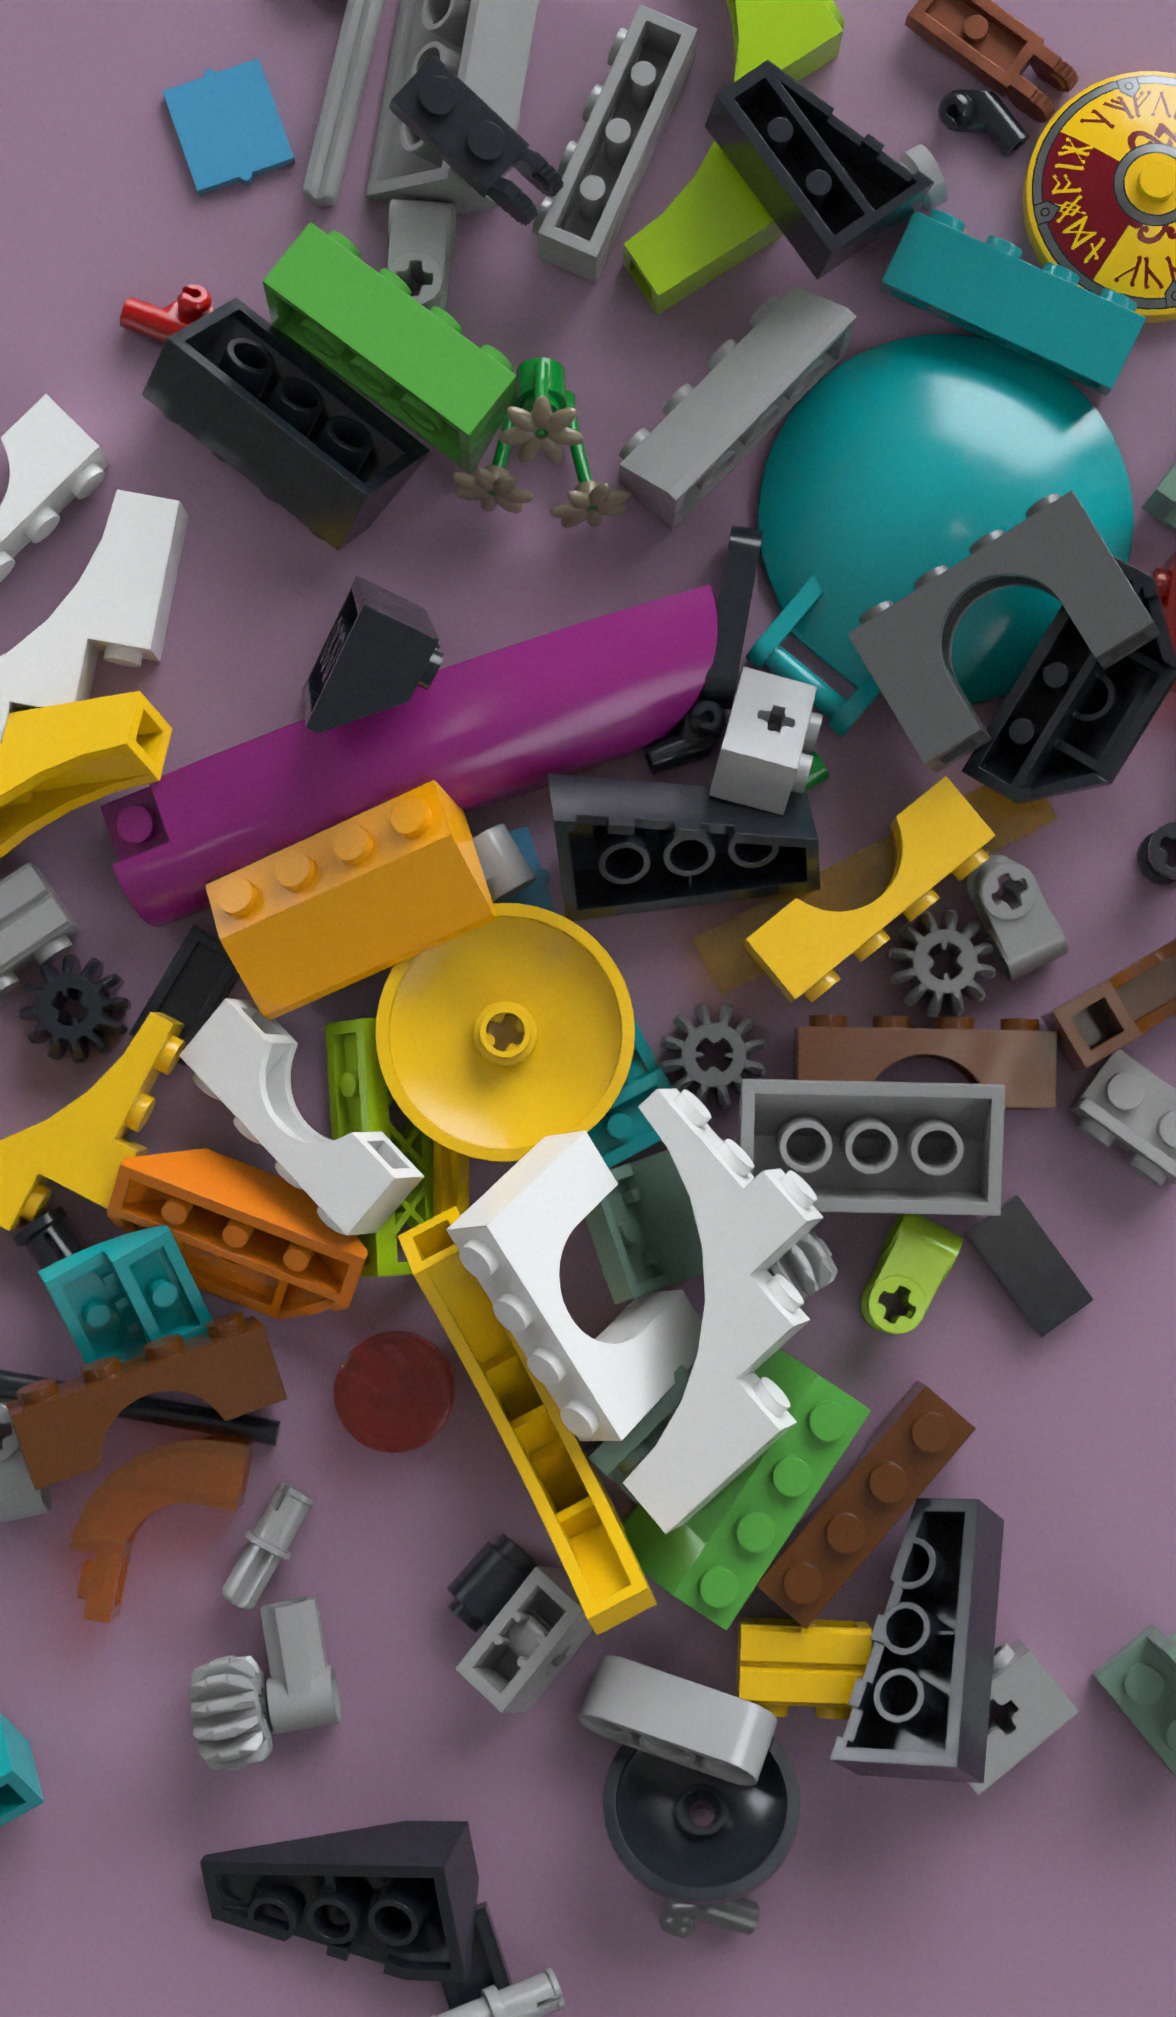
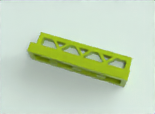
(362, 1104)

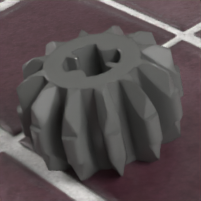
(963, 963)
(712, 1034)

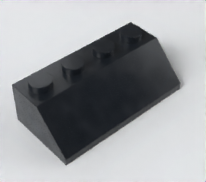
(283, 421)
(370, 658)

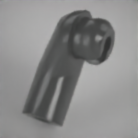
(736, 1915)

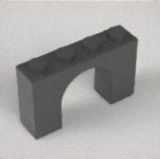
(912, 640)

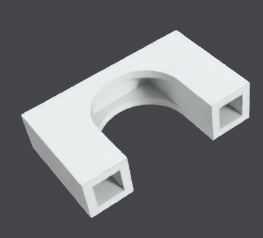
(515, 1250)

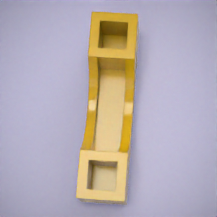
(931, 840)

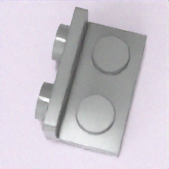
(1134, 1111)

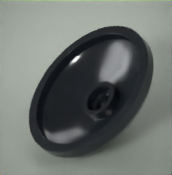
(655, 1840)

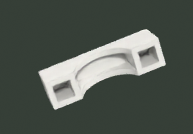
(48, 468)
(248, 1068)

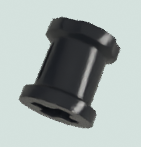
(1153, 858)
(46, 1226)

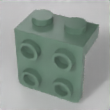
(646, 1229)

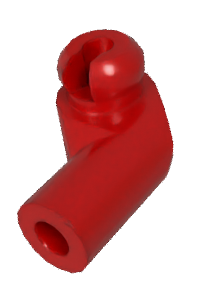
(162, 322)

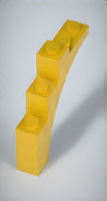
(73, 756)
(89, 1136)
(529, 1422)

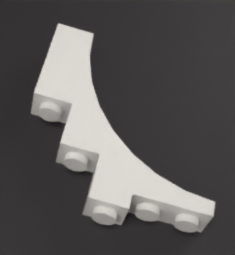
(113, 609)
(747, 1314)

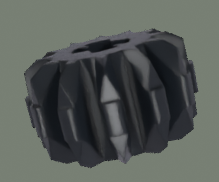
(56, 1020)

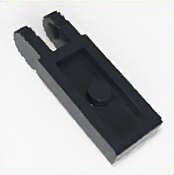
(473, 139)

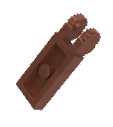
(994, 50)

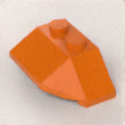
(240, 1231)

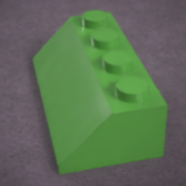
(390, 345)
(736, 1536)

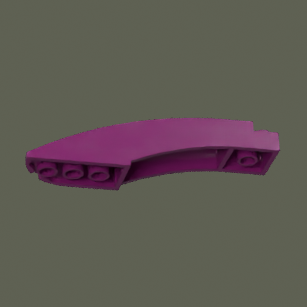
(478, 731)

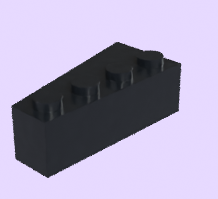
(673, 847)
(932, 1653)

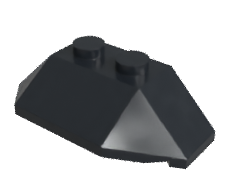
(1070, 719)

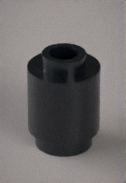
(489, 1582)

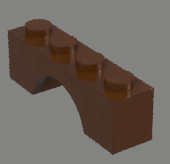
(1116, 1009)
(1010, 1056)
(66, 1423)
(866, 1504)

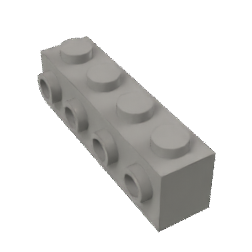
(617, 142)

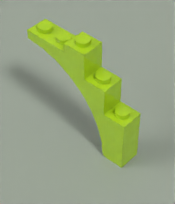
(717, 215)

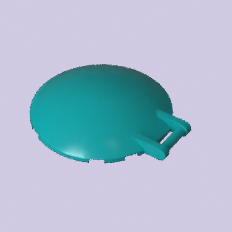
(900, 473)

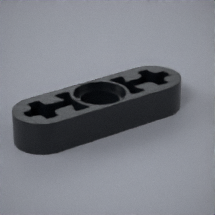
(733, 614)

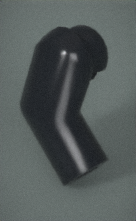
(982, 113)
(691, 740)

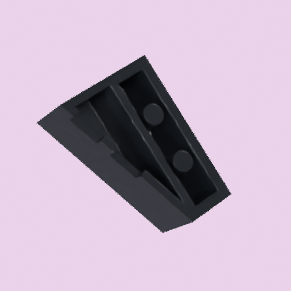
(811, 169)

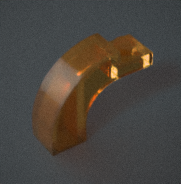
(182, 1470)

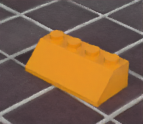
(352, 900)

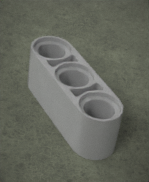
(678, 1720)

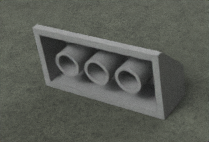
(483, 46)
(735, 404)
(880, 1142)

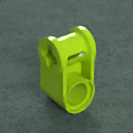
(914, 1261)

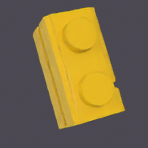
(797, 1666)

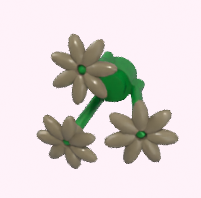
(542, 419)

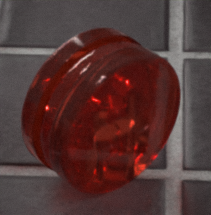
(394, 1391)

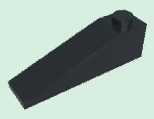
(371, 1892)

